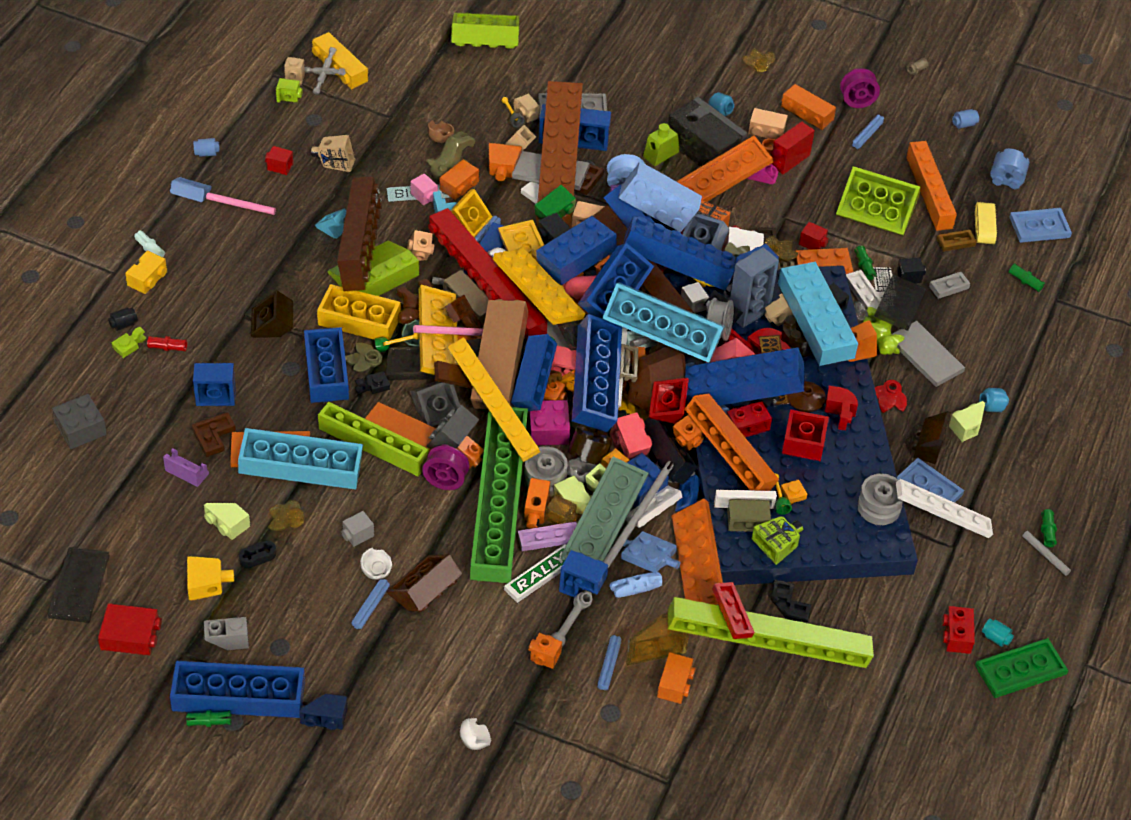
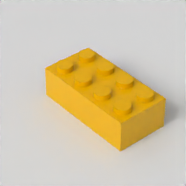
(358, 313)

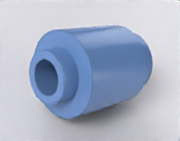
(965, 118)
(206, 147)

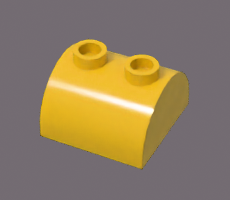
(472, 212)

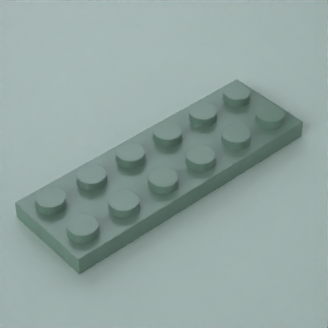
(606, 510)

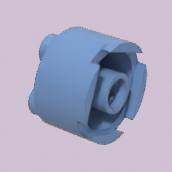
(1009, 168)

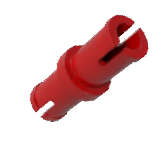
(167, 343)

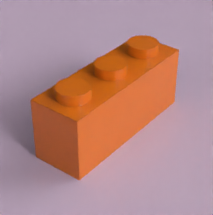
(808, 106)

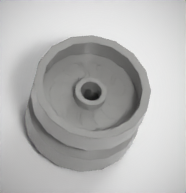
(546, 465)
(879, 499)

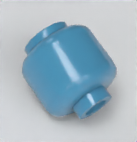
(722, 103)
(994, 399)

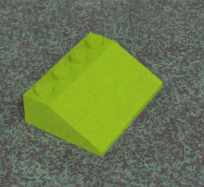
(485, 30)
(878, 201)
(390, 268)

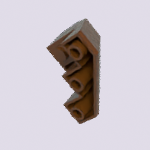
(658, 366)

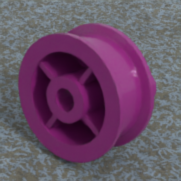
(859, 88)
(446, 467)

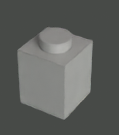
(358, 529)

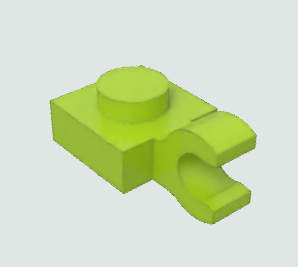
(127, 344)

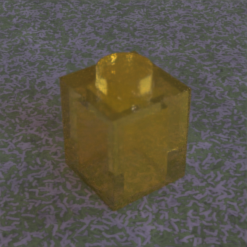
(560, 511)

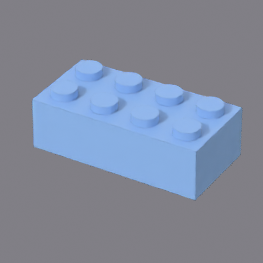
(660, 197)

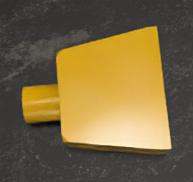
(206, 577)

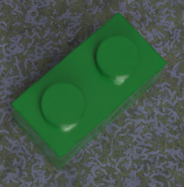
(558, 201)

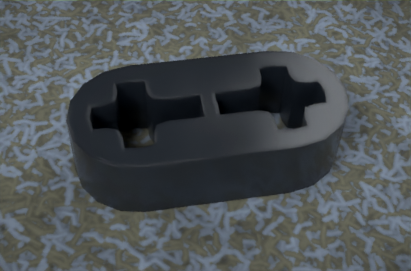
(257, 554)

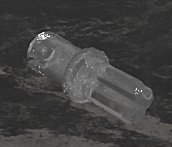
(860, 309)

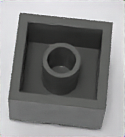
(79, 421)
(453, 428)

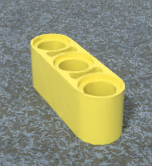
(985, 223)

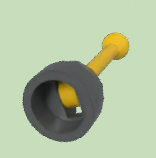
(515, 116)

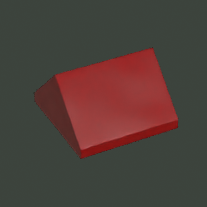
(669, 400)

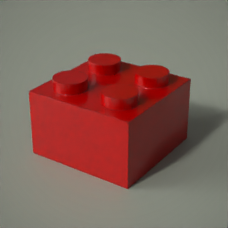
(805, 435)

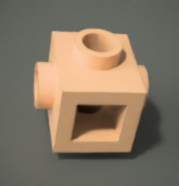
(421, 245)

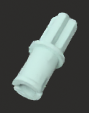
(148, 244)

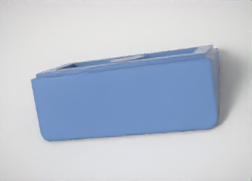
(189, 189)

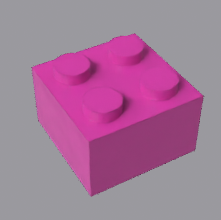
(550, 423)

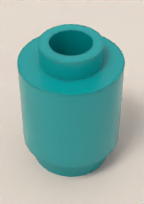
(998, 632)

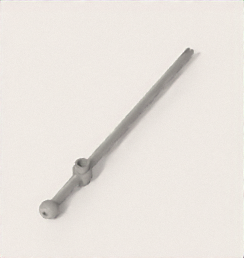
(584, 598)

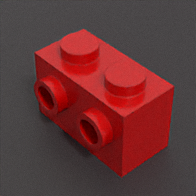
(751, 419)
(959, 629)

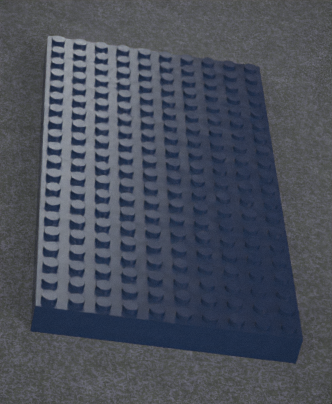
(834, 534)

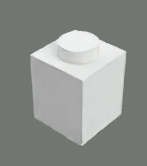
(695, 297)

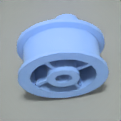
(620, 168)

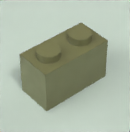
(746, 514)

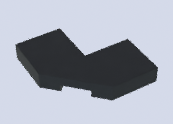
(790, 609)

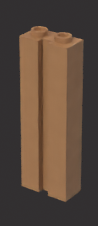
(502, 345)

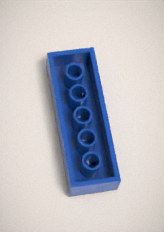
(680, 252)
(597, 373)
(748, 377)
(238, 689)

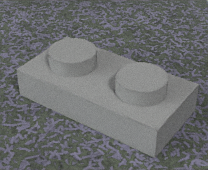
(949, 285)

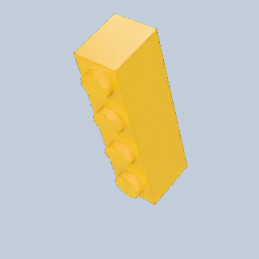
(356, 72)

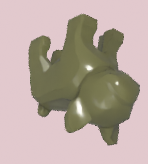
(450, 154)

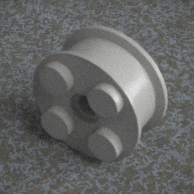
(721, 313)

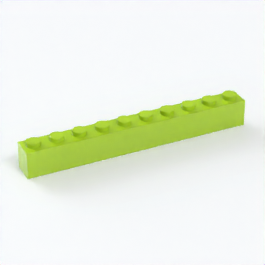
(774, 633)

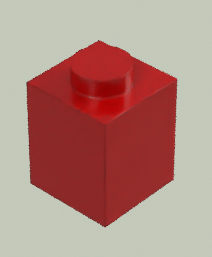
(279, 160)
(813, 237)

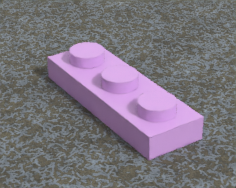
(545, 536)

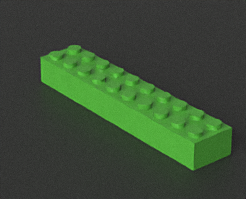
(497, 505)

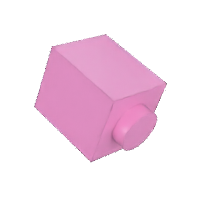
(423, 188)

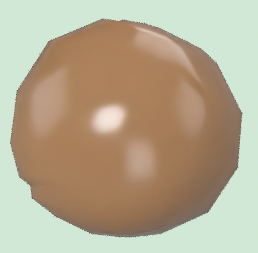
(440, 132)

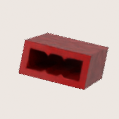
(792, 147)
(129, 629)

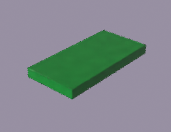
(1021, 668)

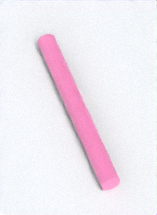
(240, 203)
(448, 330)

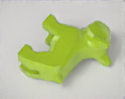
(886, 342)

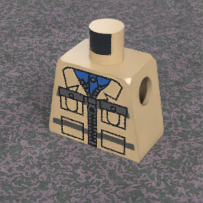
(335, 153)

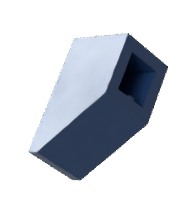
(325, 711)

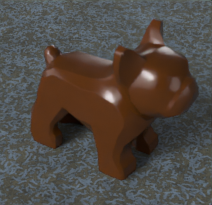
(410, 303)

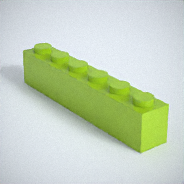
(374, 438)

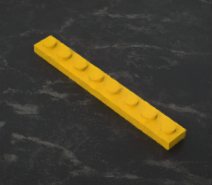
(493, 400)

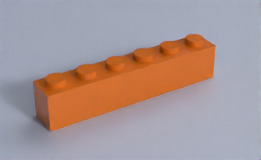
(931, 185)
(731, 443)

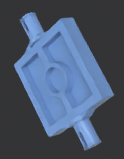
(650, 552)

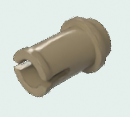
(914, 67)

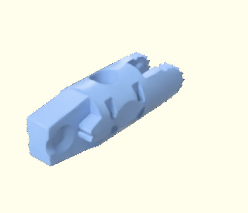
(636, 584)

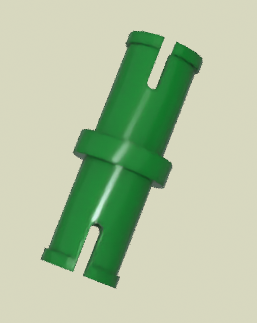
(865, 262)
(1026, 277)
(1048, 528)
(209, 718)

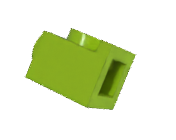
(288, 90)

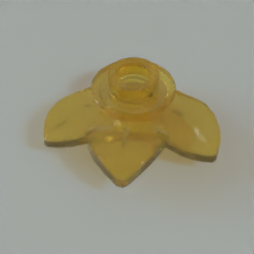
(759, 61)
(781, 248)
(286, 515)

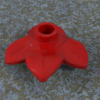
(889, 398)

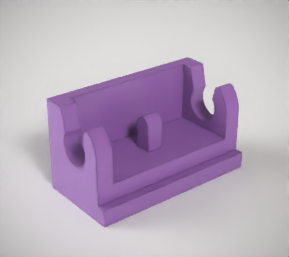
(185, 469)

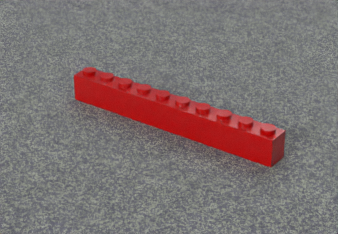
(482, 267)

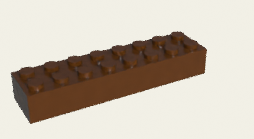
(359, 234)

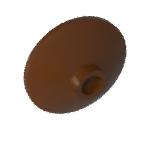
(809, 400)

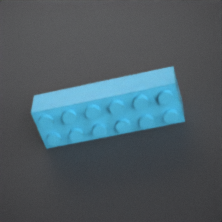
(817, 313)
(663, 322)
(300, 458)

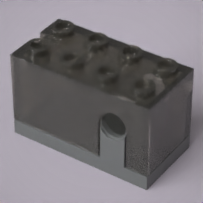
(704, 131)

